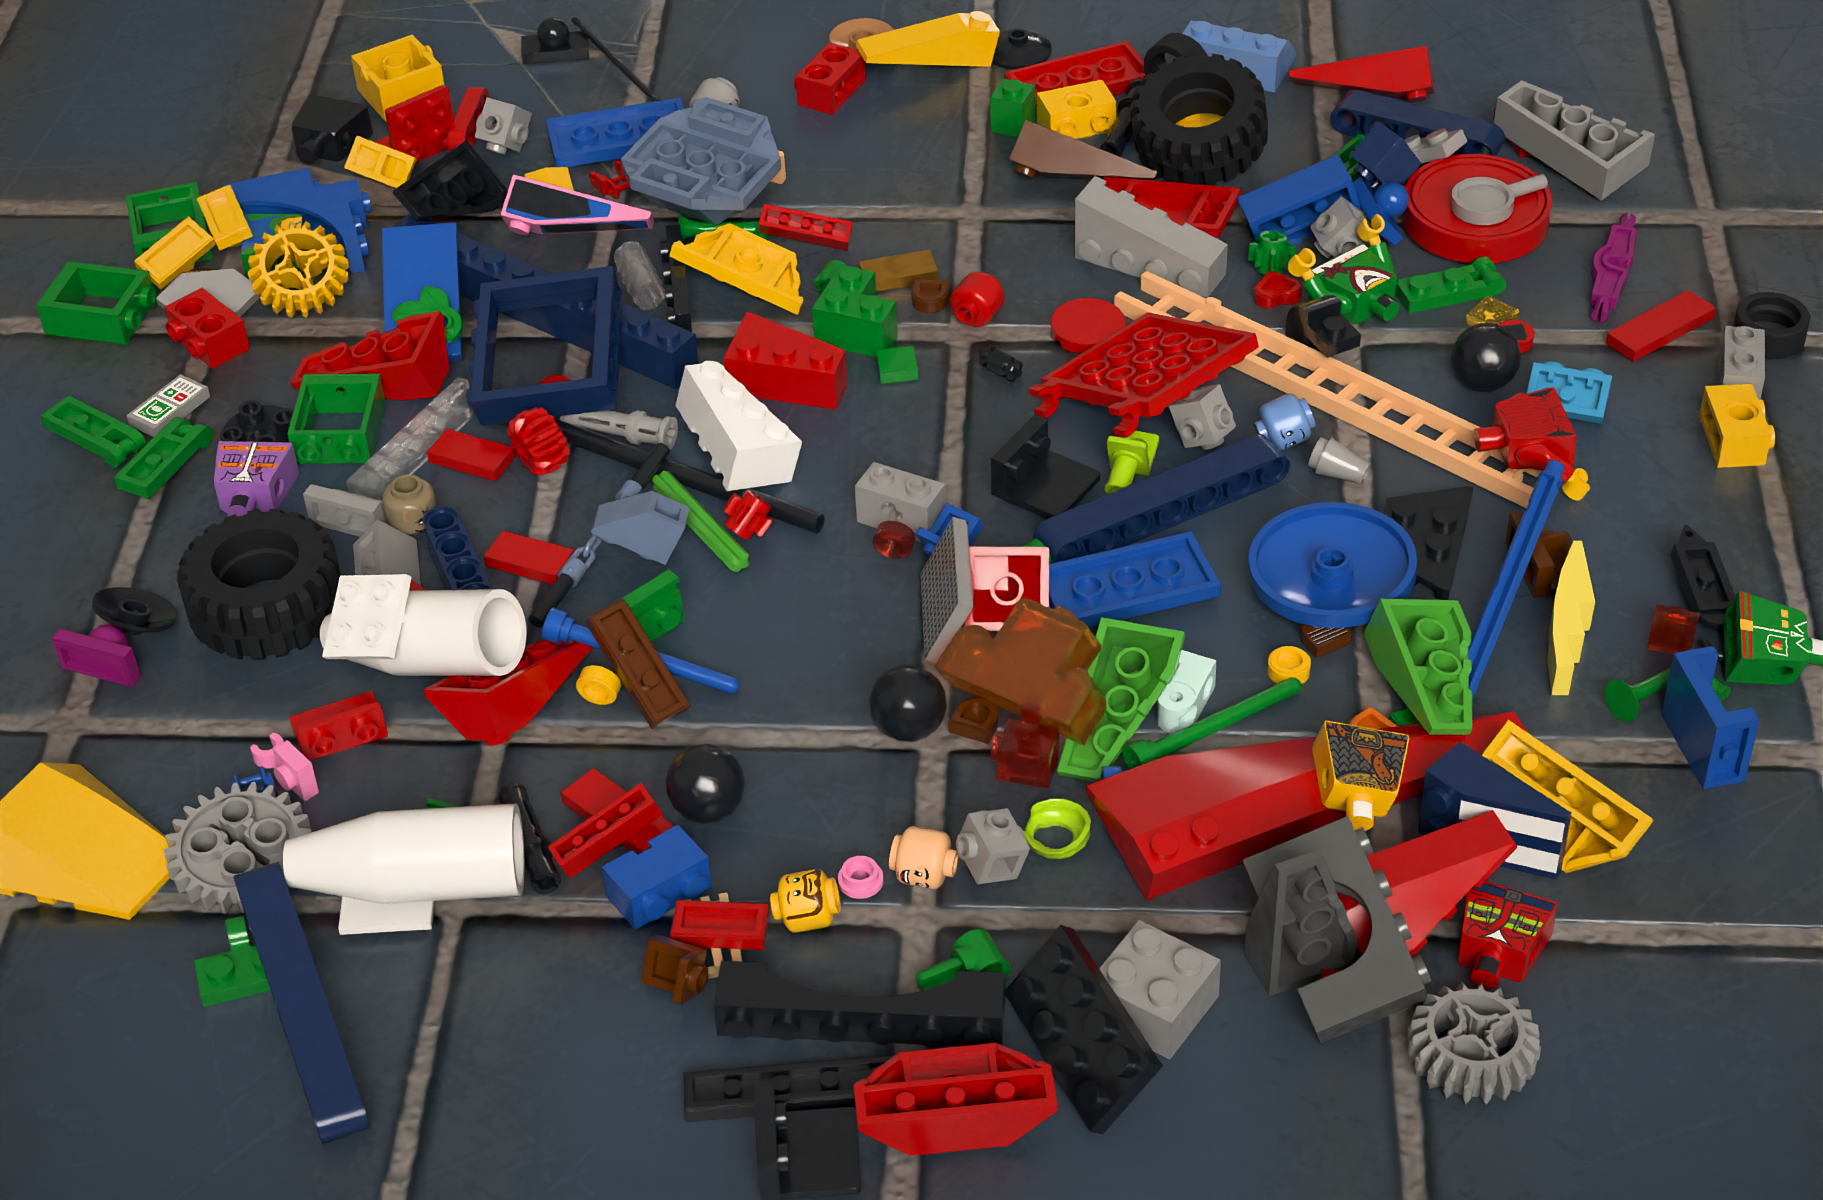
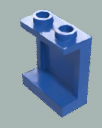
(1711, 739)

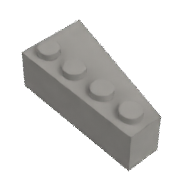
(1572, 139)
(1134, 240)

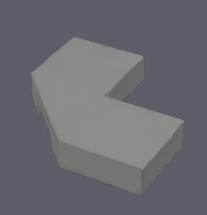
(225, 285)

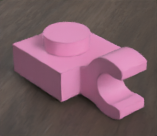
(289, 765)

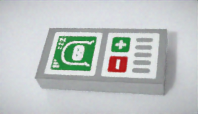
(171, 401)

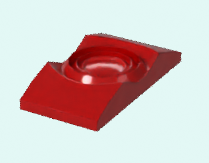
(1196, 204)

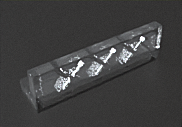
(410, 445)

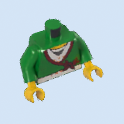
(1359, 278)

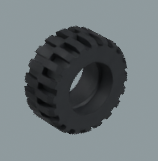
(1192, 88)
(251, 551)

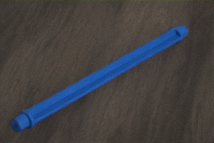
(1513, 570)

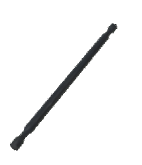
(615, 60)

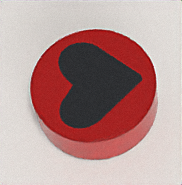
(1522, 331)

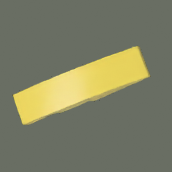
(1569, 619)

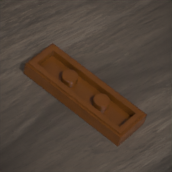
(637, 663)

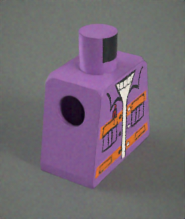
(253, 475)

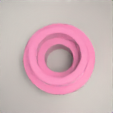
(860, 877)

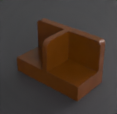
(1547, 558)

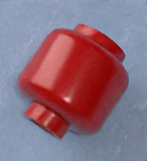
(977, 299)

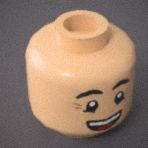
(923, 857)

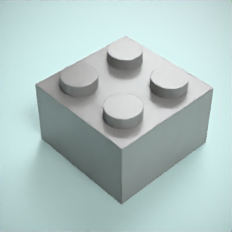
(1162, 985)

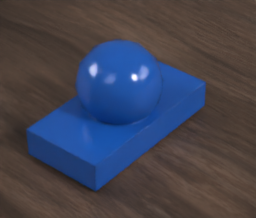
(1387, 201)

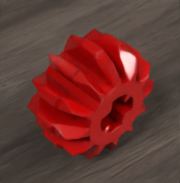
(538, 441)

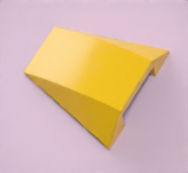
(78, 844)

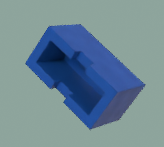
(652, 881)

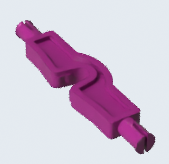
(1611, 266)

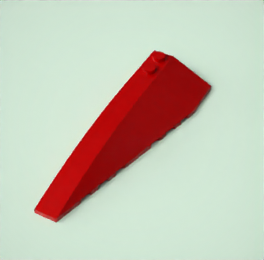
(1219, 806)

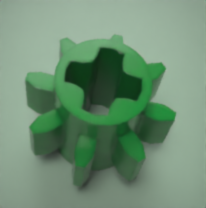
(1271, 252)

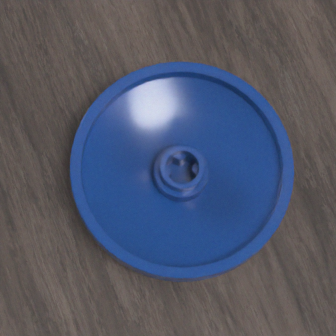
(1331, 563)

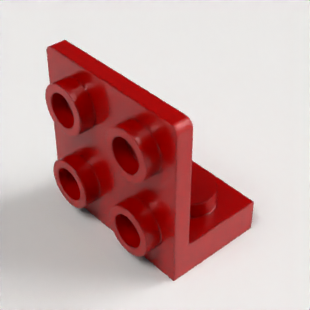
(420, 124)

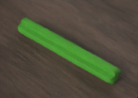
(703, 523)

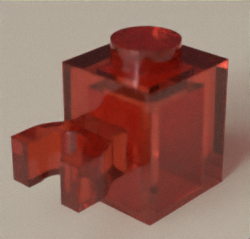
(1027, 750)

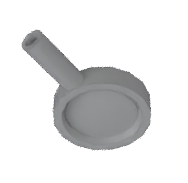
(1490, 200)

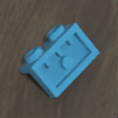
(1580, 391)

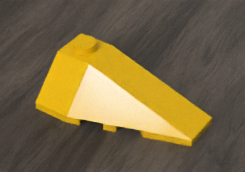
(946, 41)

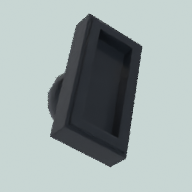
(554, 43)

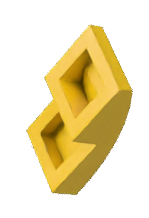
(380, 162)

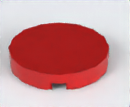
(1085, 323)

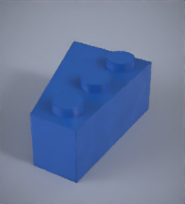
(1298, 200)

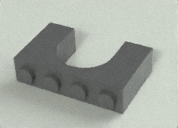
(1386, 974)

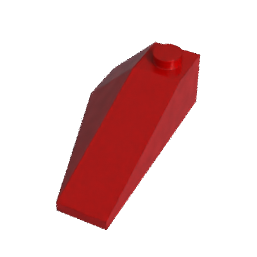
(500, 705)
(1434, 875)

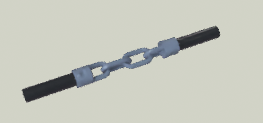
(575, 569)

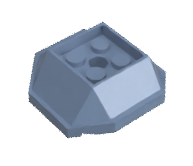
(704, 160)

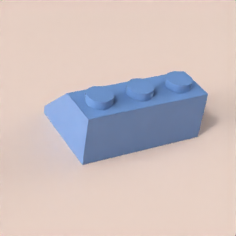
(1262, 54)

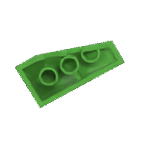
(1425, 659)
(1132, 674)

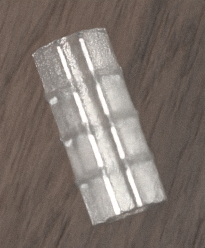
(639, 275)

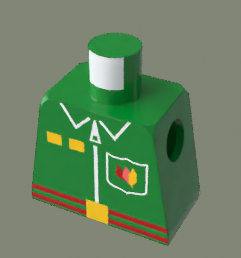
(1767, 642)

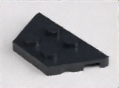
(1437, 529)

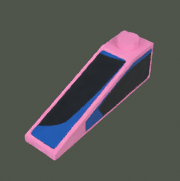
(553, 209)

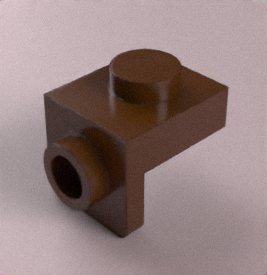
(675, 967)

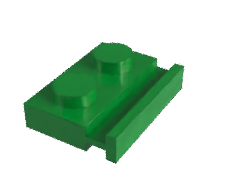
(657, 605)

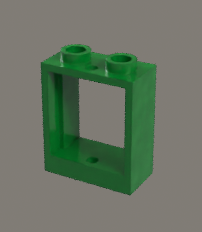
(148, 210)
(66, 317)
(321, 396)

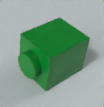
(1010, 106)

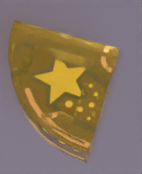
(1491, 311)

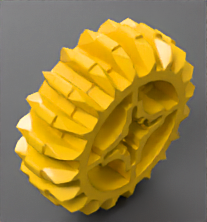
(275, 284)

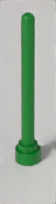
(1144, 751)

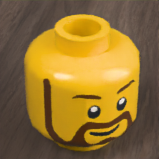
(806, 900)

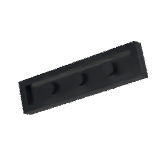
(675, 276)

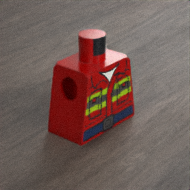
(1504, 933)

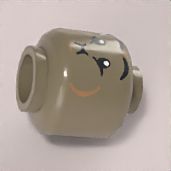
(407, 502)

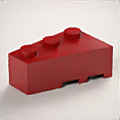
(786, 364)

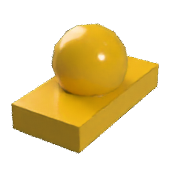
(224, 217)
(175, 252)

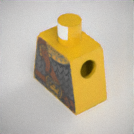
(1359, 770)

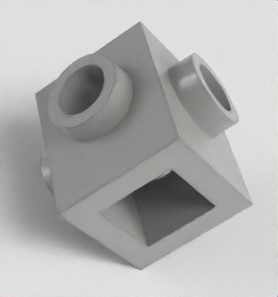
(502, 126)
(1338, 228)
(1203, 417)
(992, 846)

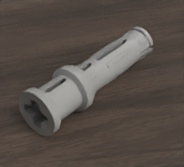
(635, 426)

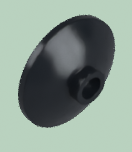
(1021, 49)
(134, 610)

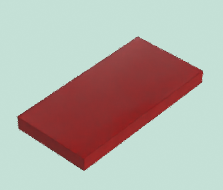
(1113, 64)

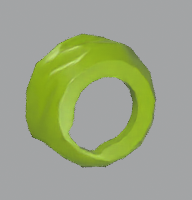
(1058, 813)

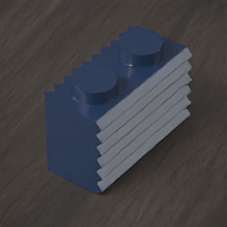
(1384, 157)

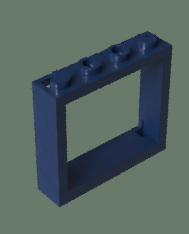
(559, 397)

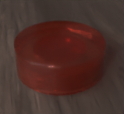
(894, 539)

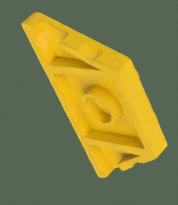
(746, 263)

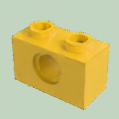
(1077, 109)
(1736, 425)

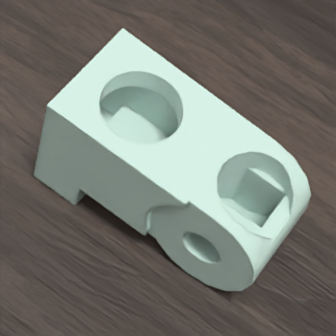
(1186, 692)

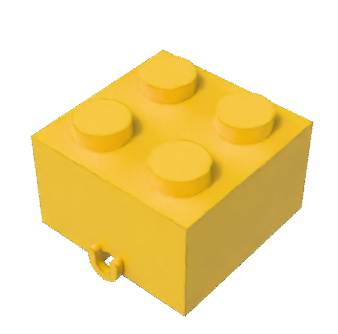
(396, 72)

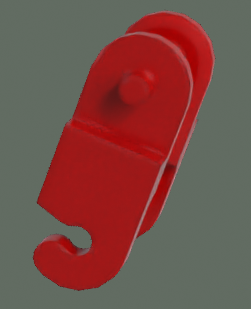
(607, 186)

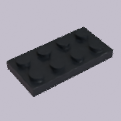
(1082, 1030)

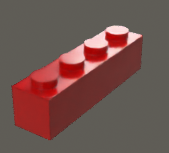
(805, 227)
(605, 830)

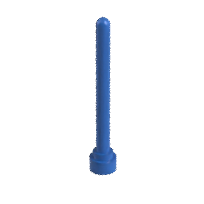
(562, 627)

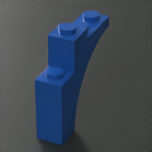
(334, 206)

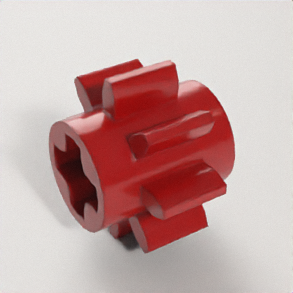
(748, 515)

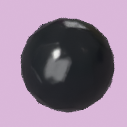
(1486, 357)
(907, 703)
(705, 783)

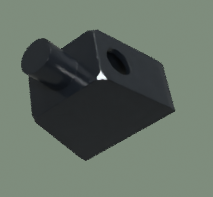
(328, 128)

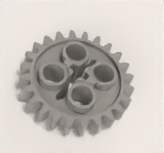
(202, 856)

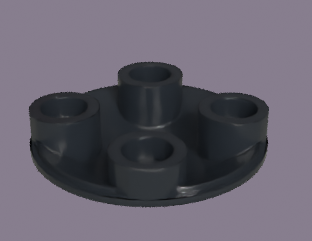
(258, 424)

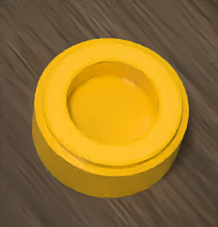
(1288, 663)
(598, 685)

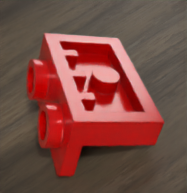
(339, 726)

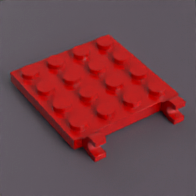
(1144, 368)

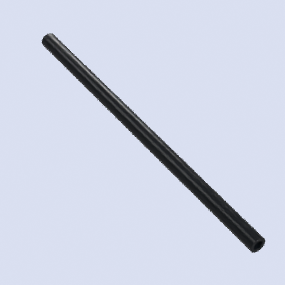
(687, 475)

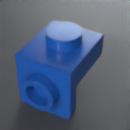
(932, 537)

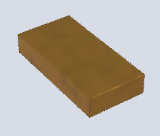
(901, 269)

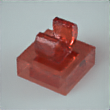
(1672, 629)

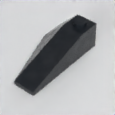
(452, 187)

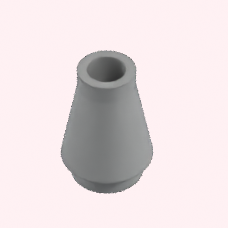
(1337, 461)

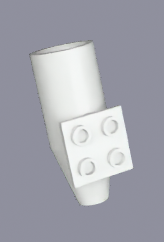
(423, 631)
(404, 860)

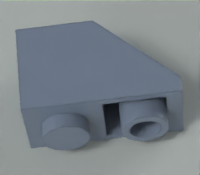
(642, 524)

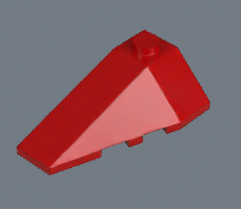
(1389, 74)
(407, 358)

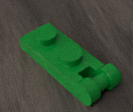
(1450, 286)
(93, 430)
(162, 457)

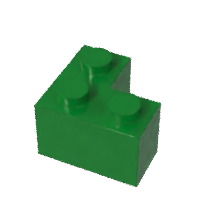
(852, 314)

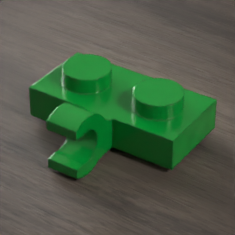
(231, 973)

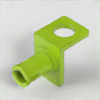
(1130, 457)

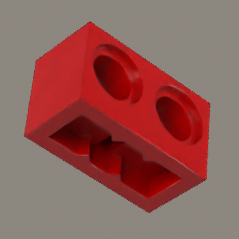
(830, 78)
(206, 328)

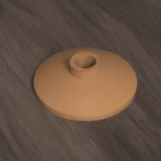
(852, 30)

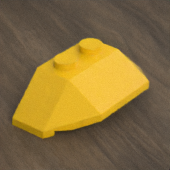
(1601, 821)

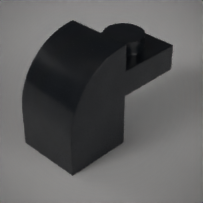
(1322, 326)

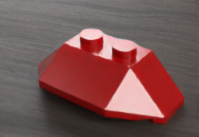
(954, 1099)

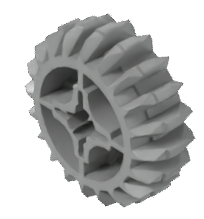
(1468, 1056)

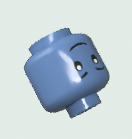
(1285, 421)

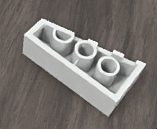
(736, 429)

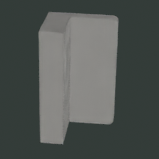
(342, 509)
(386, 552)

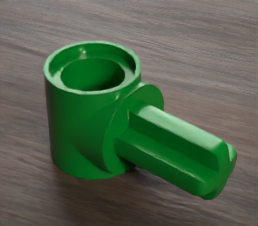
(971, 952)

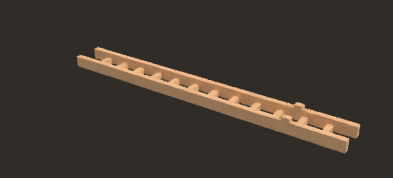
(1371, 420)

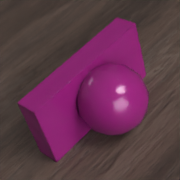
(99, 654)

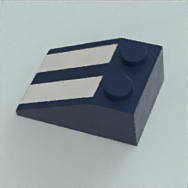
(1469, 785)

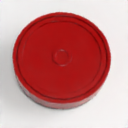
(1439, 231)

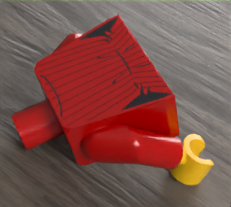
(1532, 432)

